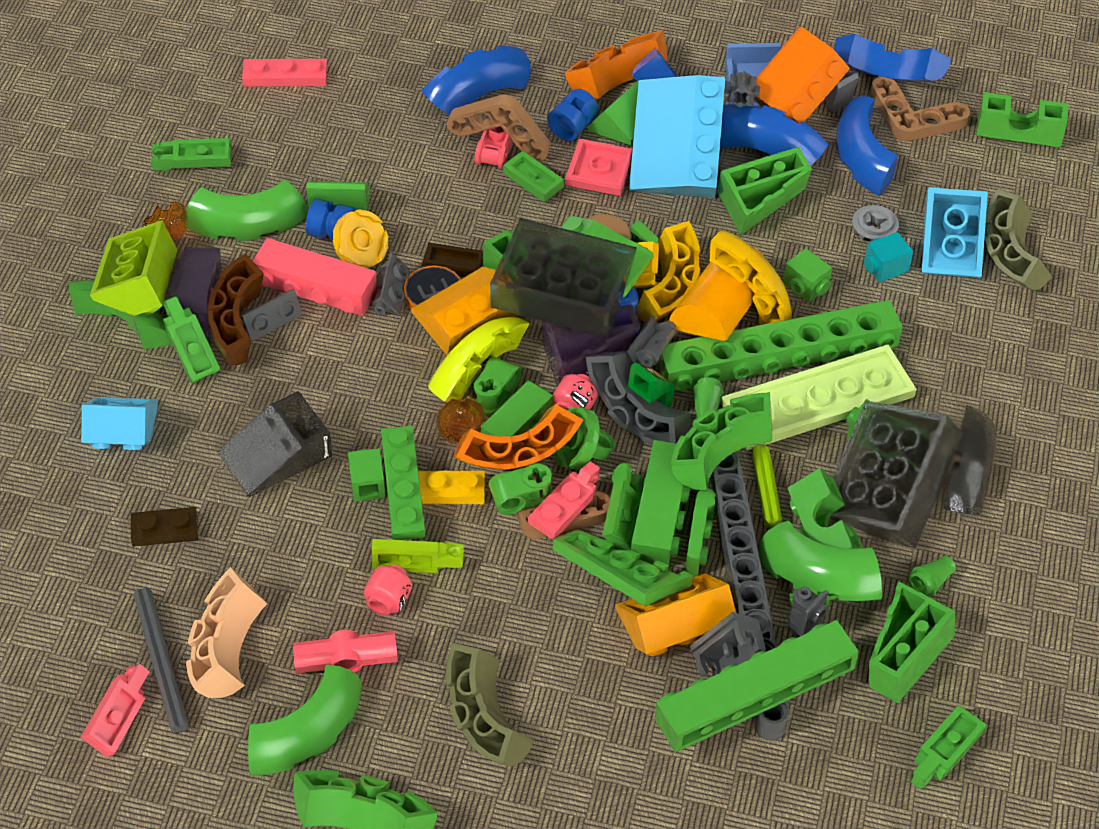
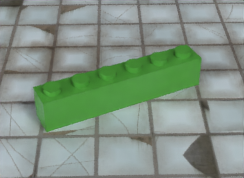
(755, 685)

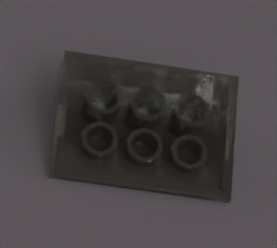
(562, 277)
(894, 470)

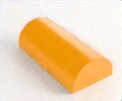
(713, 304)

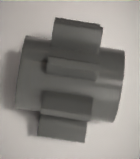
(742, 89)

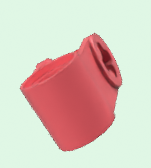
(493, 147)

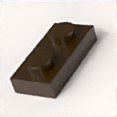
(164, 526)

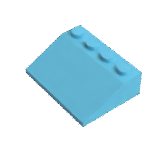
(677, 135)

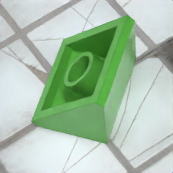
(619, 118)
(338, 192)

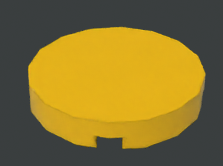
(360, 238)

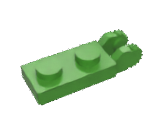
(191, 153)
(623, 507)
(700, 530)

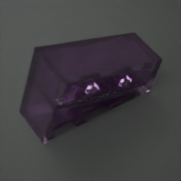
(194, 280)
(569, 347)

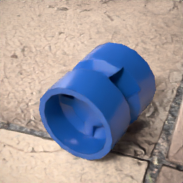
(572, 115)
(323, 218)

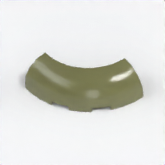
(1005, 240)
(476, 706)

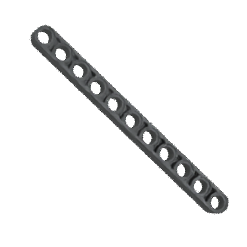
(751, 587)

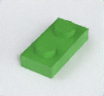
(533, 176)

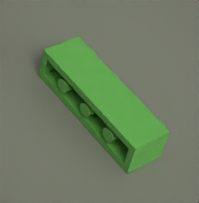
(660, 508)

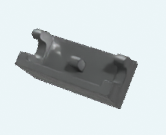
(728, 643)

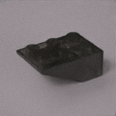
(277, 445)

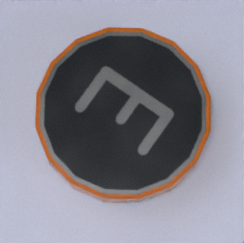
(427, 283)

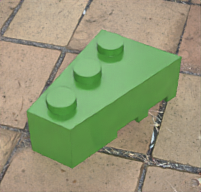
(762, 186)
(910, 641)

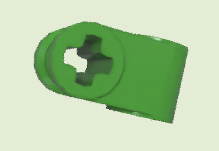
(496, 384)
(519, 490)

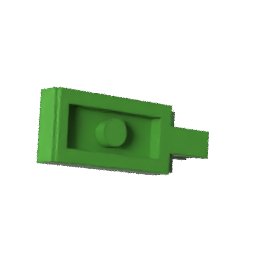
(189, 341)
(947, 746)

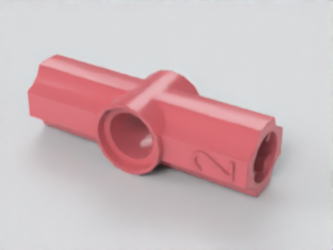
(345, 650)

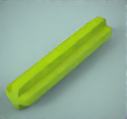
(766, 486)

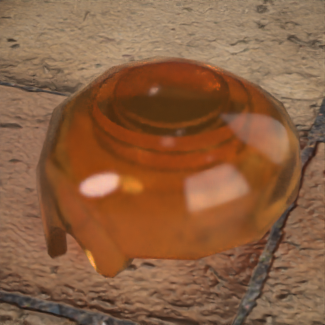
(174, 219)
(458, 418)

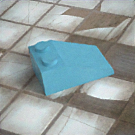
(954, 232)

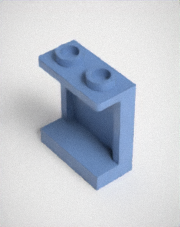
(749, 58)

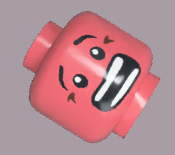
(575, 392)
(387, 589)

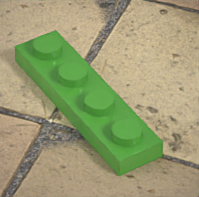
(402, 483)

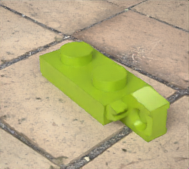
(417, 555)

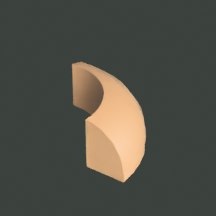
(220, 634)

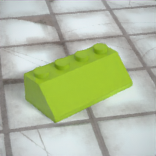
(136, 270)

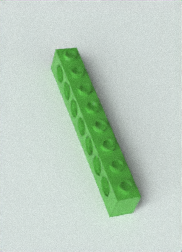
(781, 345)

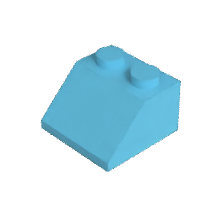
(118, 422)

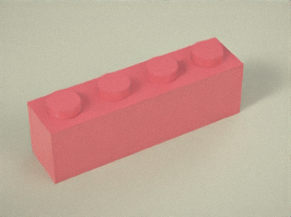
(316, 276)

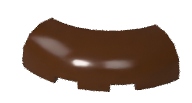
(233, 291)

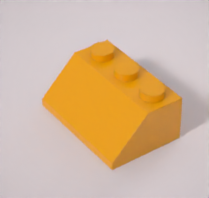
(459, 309)
(677, 617)

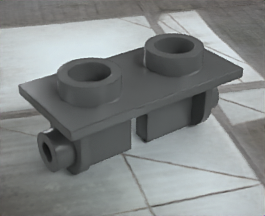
(391, 286)
(271, 315)
(651, 342)
(807, 610)

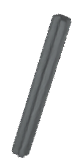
(161, 660)

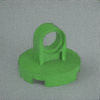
(586, 442)

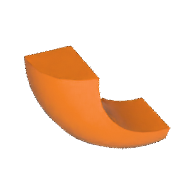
(612, 65)
(521, 450)

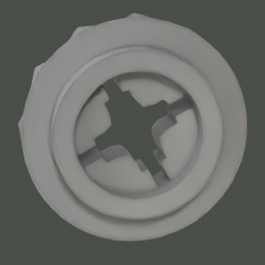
(879, 216)

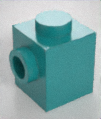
(888, 257)

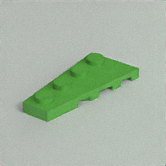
(621, 568)

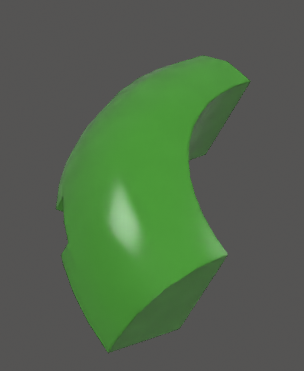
(246, 215)
(148, 327)
(719, 435)
(820, 567)
(308, 730)
(349, 803)

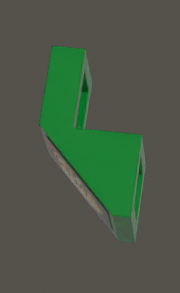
(650, 384)

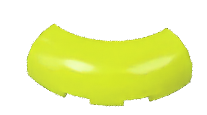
(464, 360)

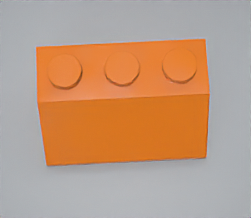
(800, 76)

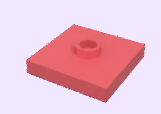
(599, 167)

